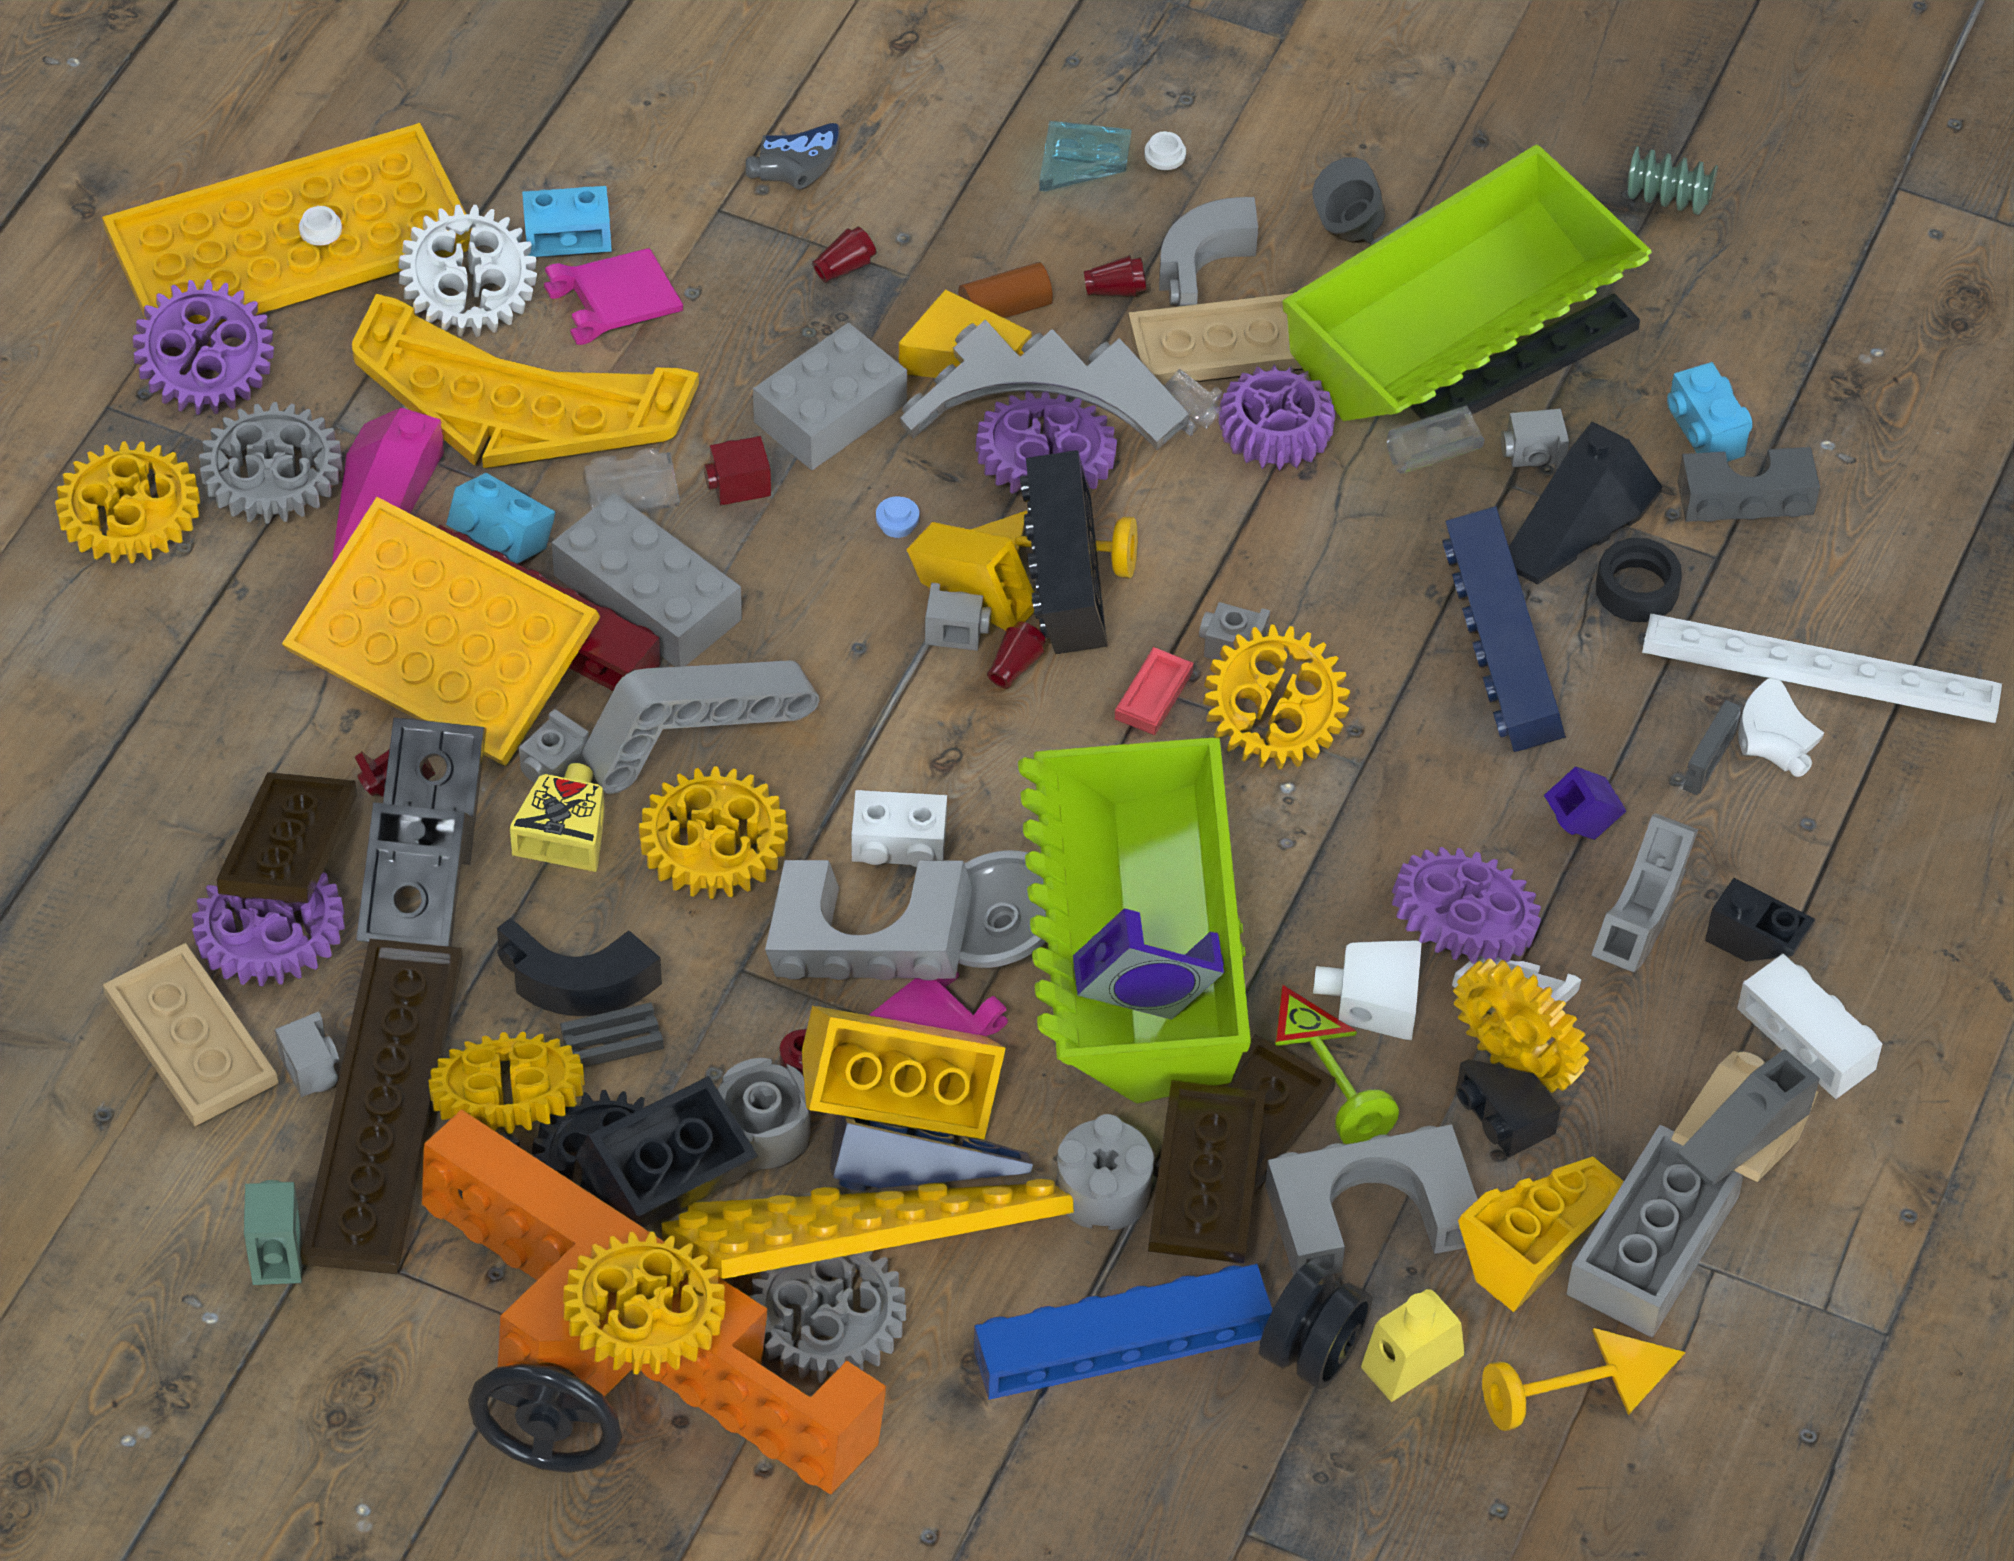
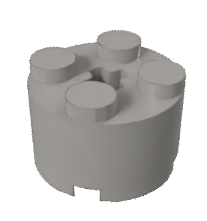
(769, 1109)
(1105, 1172)

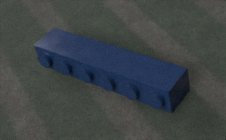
(1504, 629)

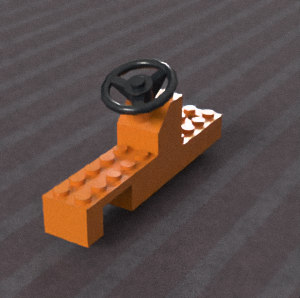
(542, 1227)

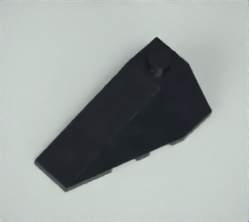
(1587, 499)

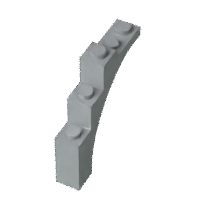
(1111, 381)

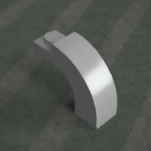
(1204, 235)
(1648, 896)

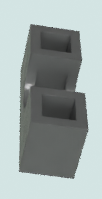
(1716, 492)

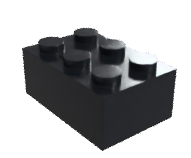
(667, 1154)

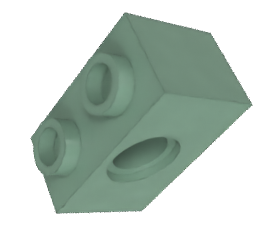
(273, 1232)

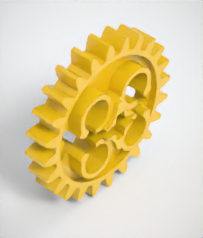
(133, 517)
(1312, 714)
(713, 832)
(1521, 1023)
(540, 1074)
(648, 1326)

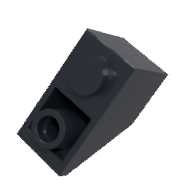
(1755, 924)
(1509, 1103)

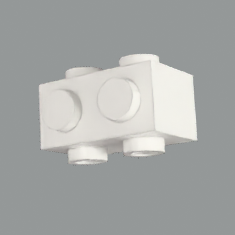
(898, 827)

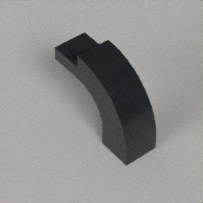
(579, 984)

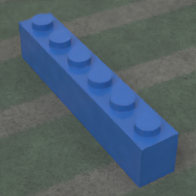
(1121, 1331)

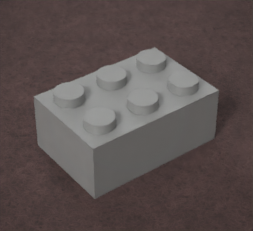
(830, 396)

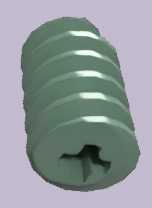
(1670, 181)

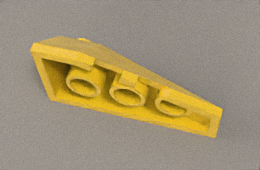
(1530, 1229)

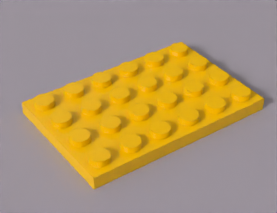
(441, 628)

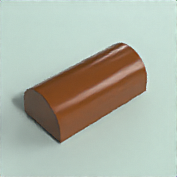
(1011, 290)

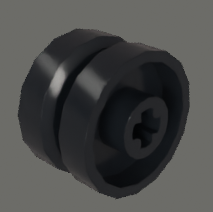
(1315, 1325)

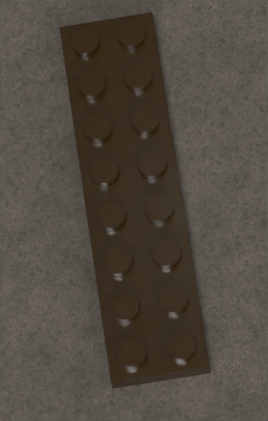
(381, 1107)

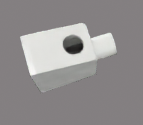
(1375, 986)

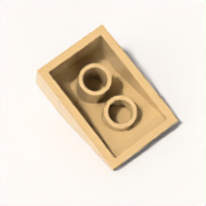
(1720, 1086)

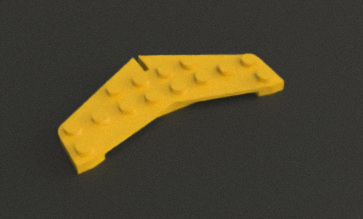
(519, 406)

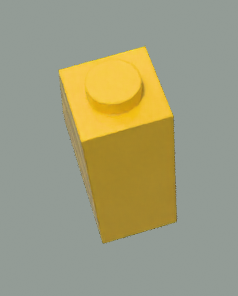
(930, 342)
(975, 565)

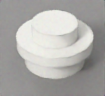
(1165, 151)
(320, 226)

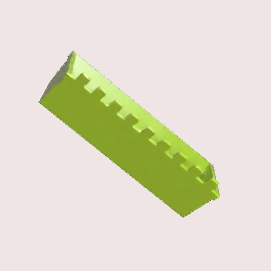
(1456, 286)
(1147, 836)

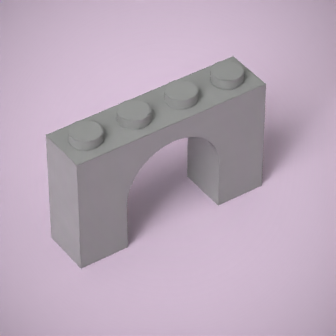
(918, 945)
(1419, 1163)

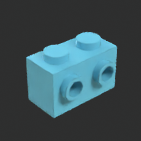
(565, 218)
(1709, 411)
(500, 518)

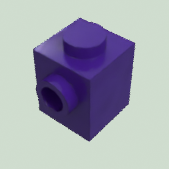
(1584, 803)

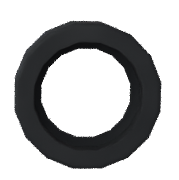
(1639, 554)

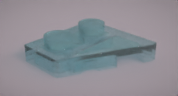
(1082, 153)

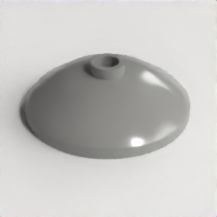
(999, 911)

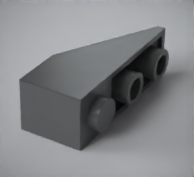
(1752, 1117)

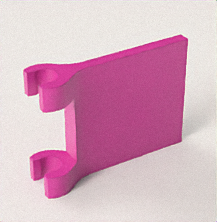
(614, 292)
(934, 1006)

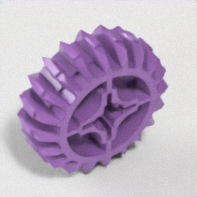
(1266, 420)

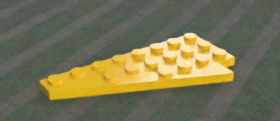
(793, 1230)

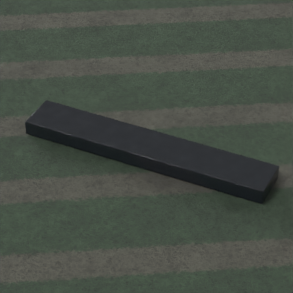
(1535, 358)

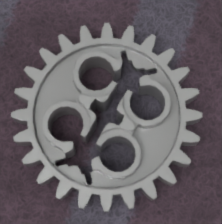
(270, 462)
(829, 1312)

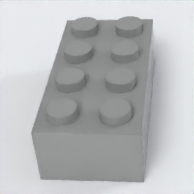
(647, 578)
(1651, 1237)

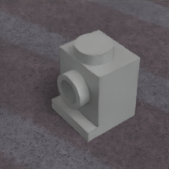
(1535, 438)
(955, 619)
(1227, 622)
(553, 747)
(308, 1054)

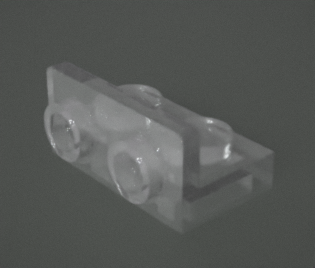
(642, 481)

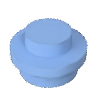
(897, 516)

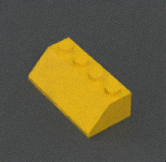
(900, 1072)

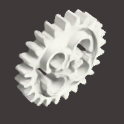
(429, 274)

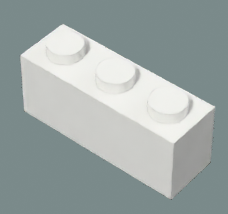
(1810, 1025)

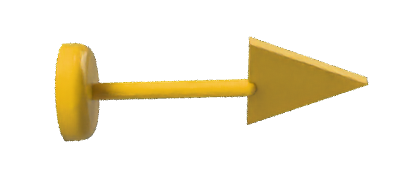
(1122, 547)
(1632, 1363)

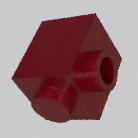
(738, 470)

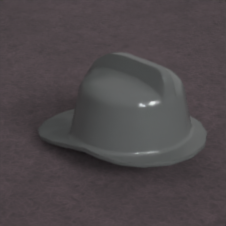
(1349, 199)

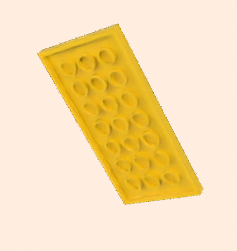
(250, 232)

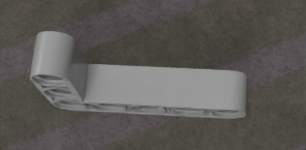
(685, 698)

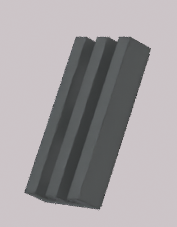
(1712, 747)
(609, 1029)

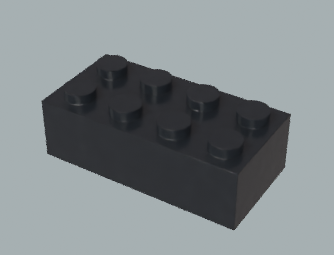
(1063, 552)

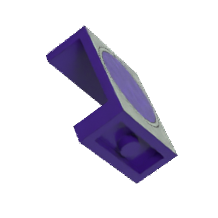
(1140, 977)

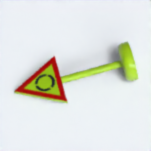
(1364, 1113)

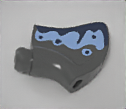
(795, 157)

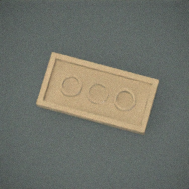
(1213, 338)
(190, 1034)

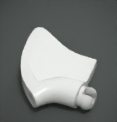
(1776, 729)

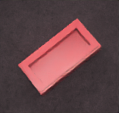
(1154, 691)

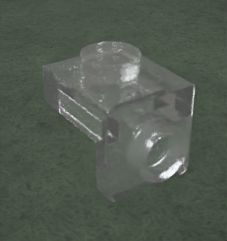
(1196, 400)

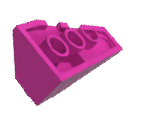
(387, 461)

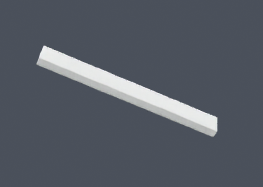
(1822, 668)

